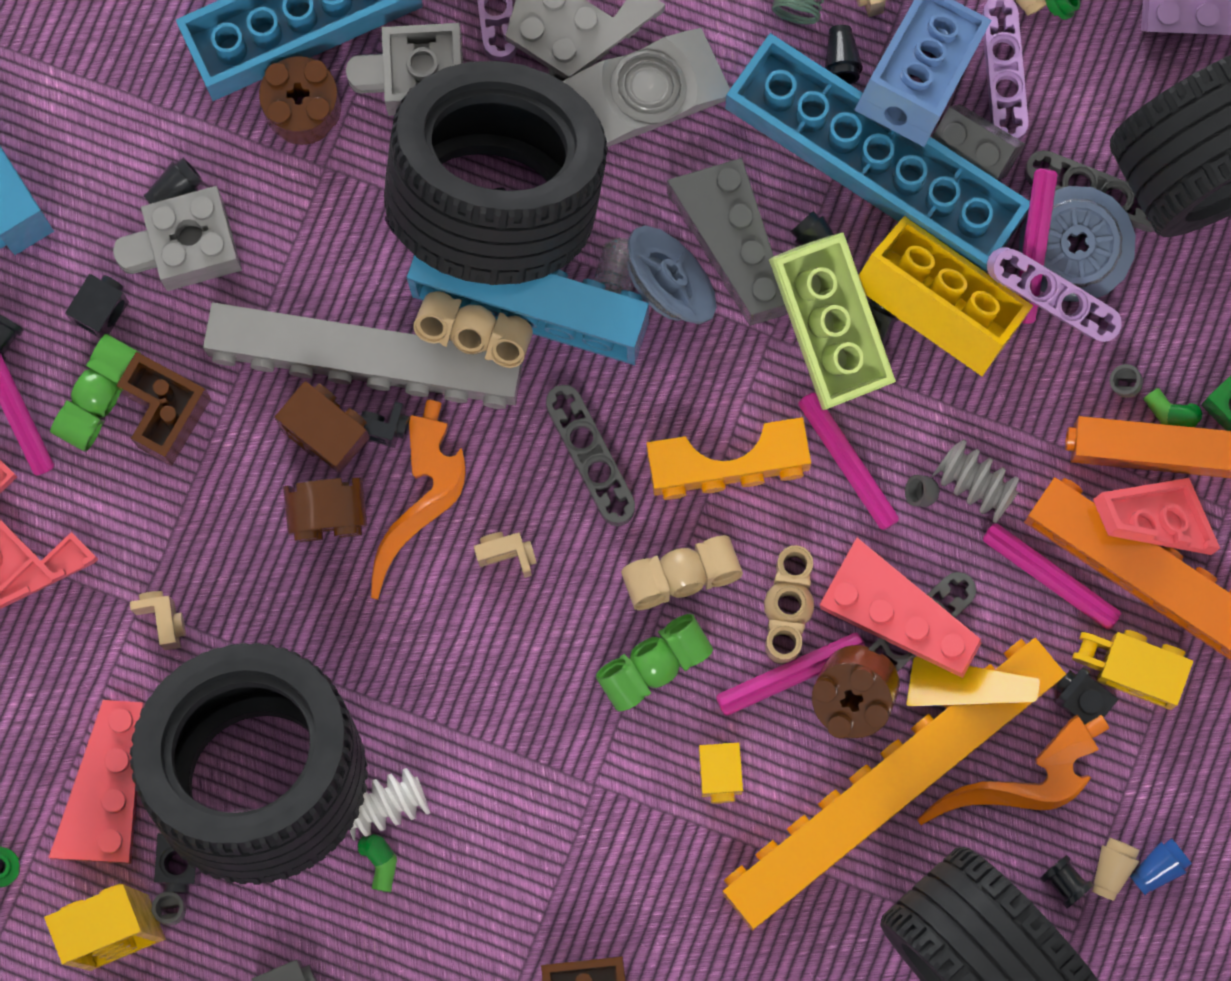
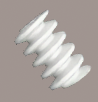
(390, 803)

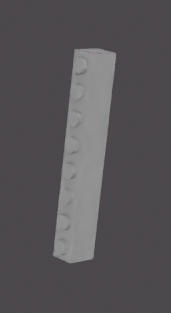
(356, 353)

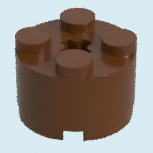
(294, 79)
(325, 507)
(855, 692)

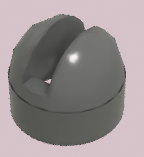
(1129, 374)
(921, 491)
(168, 900)

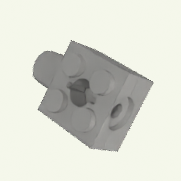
(407, 58)
(184, 239)

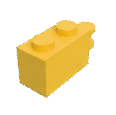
(1137, 666)

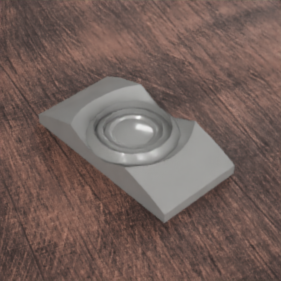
(652, 85)

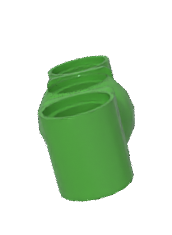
(93, 394)
(654, 662)

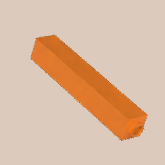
(1150, 446)

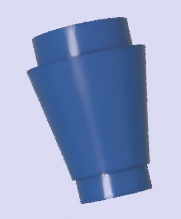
(1160, 867)

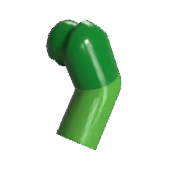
(1172, 414)
(383, 859)

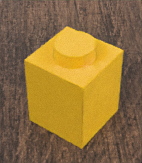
(720, 772)

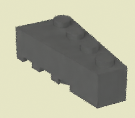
(729, 227)

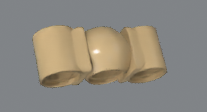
(473, 329)
(681, 572)
(789, 585)

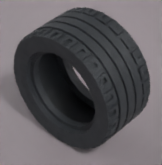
(506, 114)
(1180, 152)
(203, 701)
(977, 927)

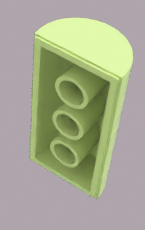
(832, 320)

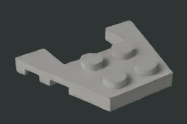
(574, 32)

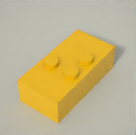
(943, 295)
(104, 927)

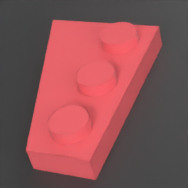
(1158, 515)

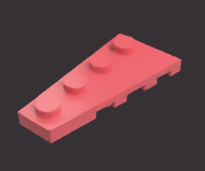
(893, 608)
(104, 797)

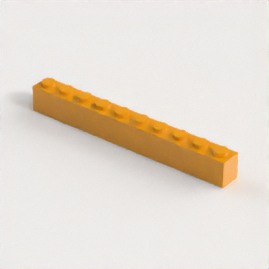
(879, 792)

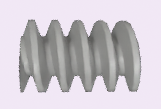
(978, 480)

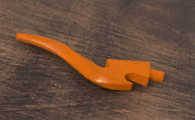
(448, 483)
(1055, 791)

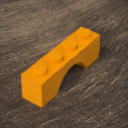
(680, 468)

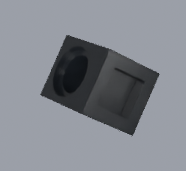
(97, 305)
(163, 875)

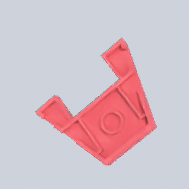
(23, 571)

